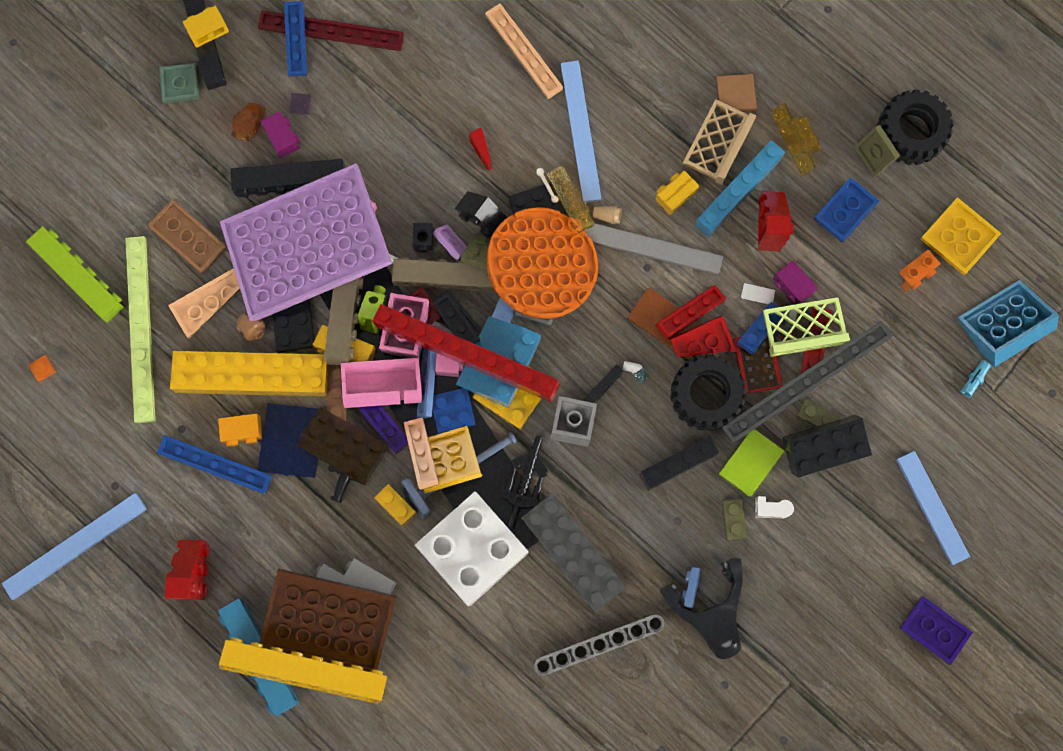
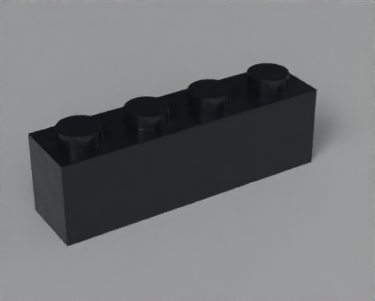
(679, 463)

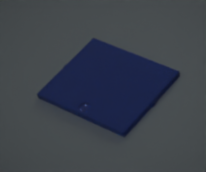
(280, 441)

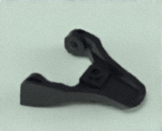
(718, 622)

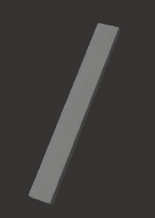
(655, 249)

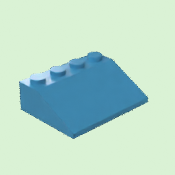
(1008, 322)
(506, 340)

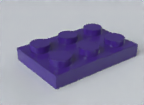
(936, 630)

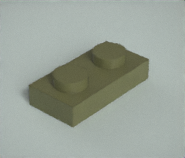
(815, 414)
(734, 520)

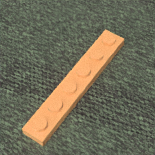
(524, 51)

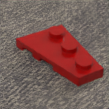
(704, 339)

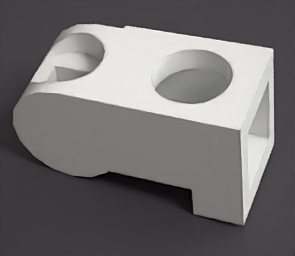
(772, 509)

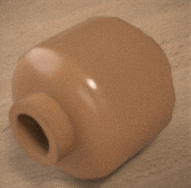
(250, 329)

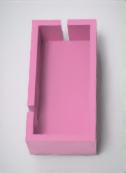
(381, 382)

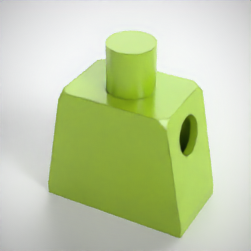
(369, 308)

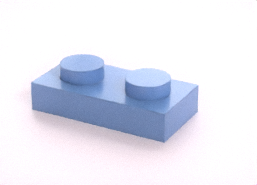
(692, 579)

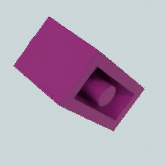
(280, 134)
(794, 283)

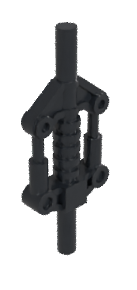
(519, 500)

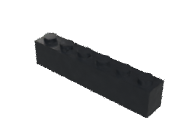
(280, 177)

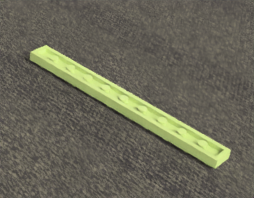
(140, 330)

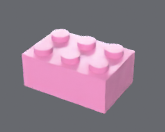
(412, 306)

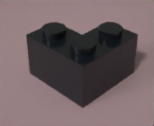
(481, 212)

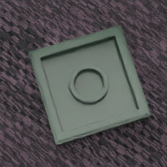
(179, 83)

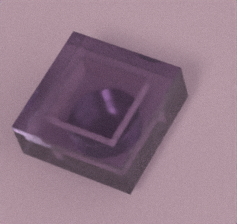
(300, 103)

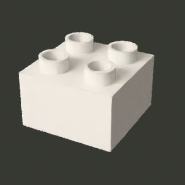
(472, 549)

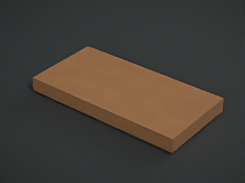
(187, 236)

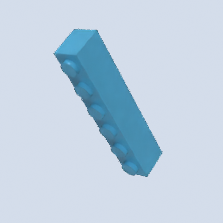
(739, 188)
(243, 626)

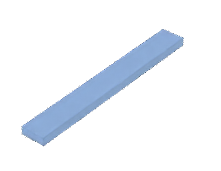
(580, 132)
(74, 546)

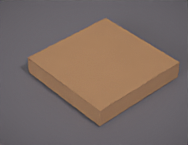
(737, 92)

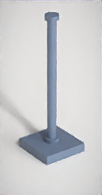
(417, 498)

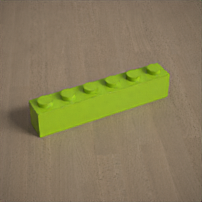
(72, 271)

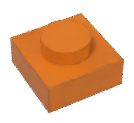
(42, 368)

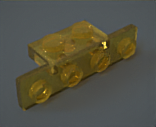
(798, 138)
(571, 199)

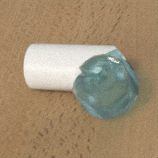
(637, 371)

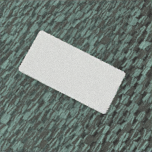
(757, 293)

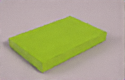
(751, 462)

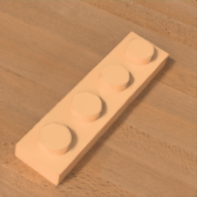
(421, 453)

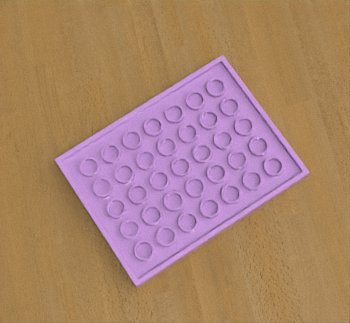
(305, 242)

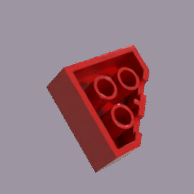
(773, 221)
(188, 572)

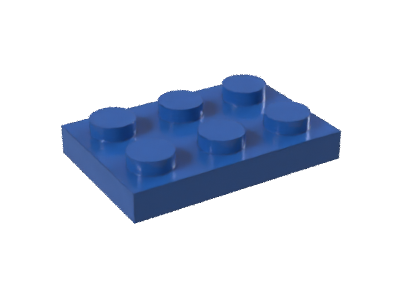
(846, 210)

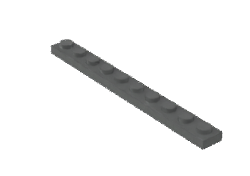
(807, 382)

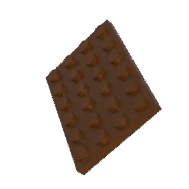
(327, 620)

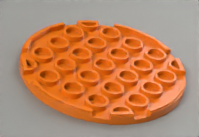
(541, 263)

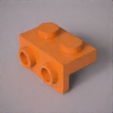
(918, 269)

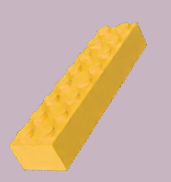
(249, 373)
(302, 671)

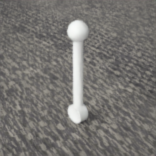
(540, 172)

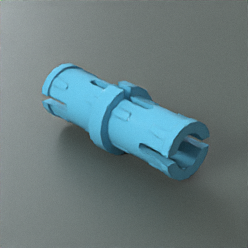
(976, 378)

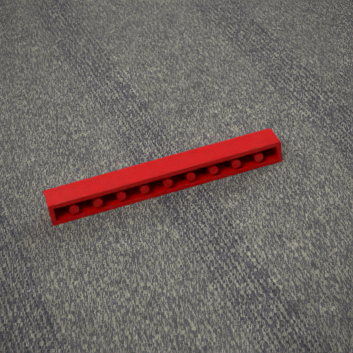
(466, 353)

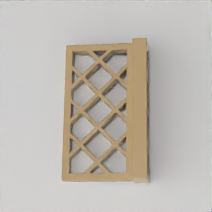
(735, 143)

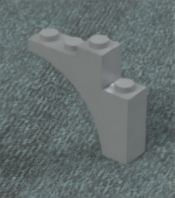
(357, 575)

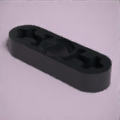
(604, 384)

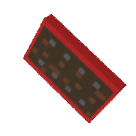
(759, 369)

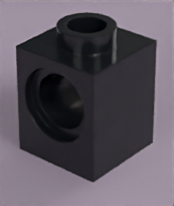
(423, 229)

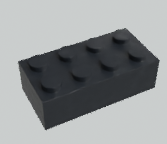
(826, 446)

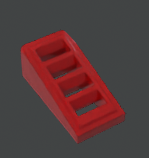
(479, 144)

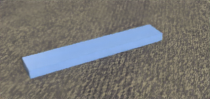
(933, 508)

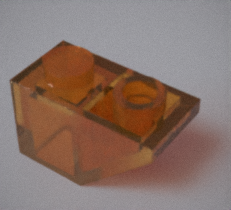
(247, 121)

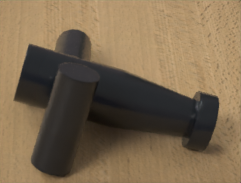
(342, 484)

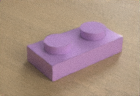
(450, 241)

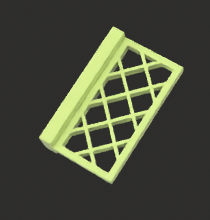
(807, 343)

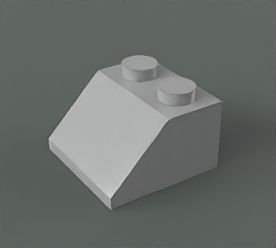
(573, 421)

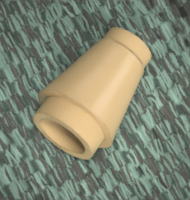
(608, 214)

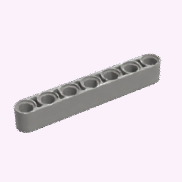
(591, 652)

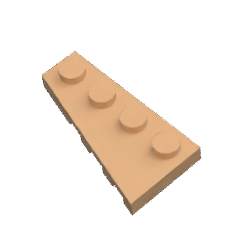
(201, 304)

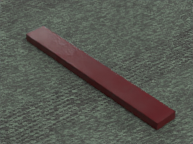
(336, 31)

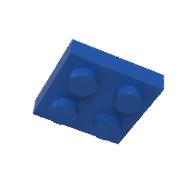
(452, 410)

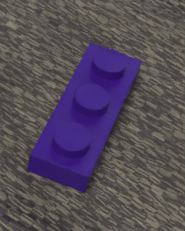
(385, 427)

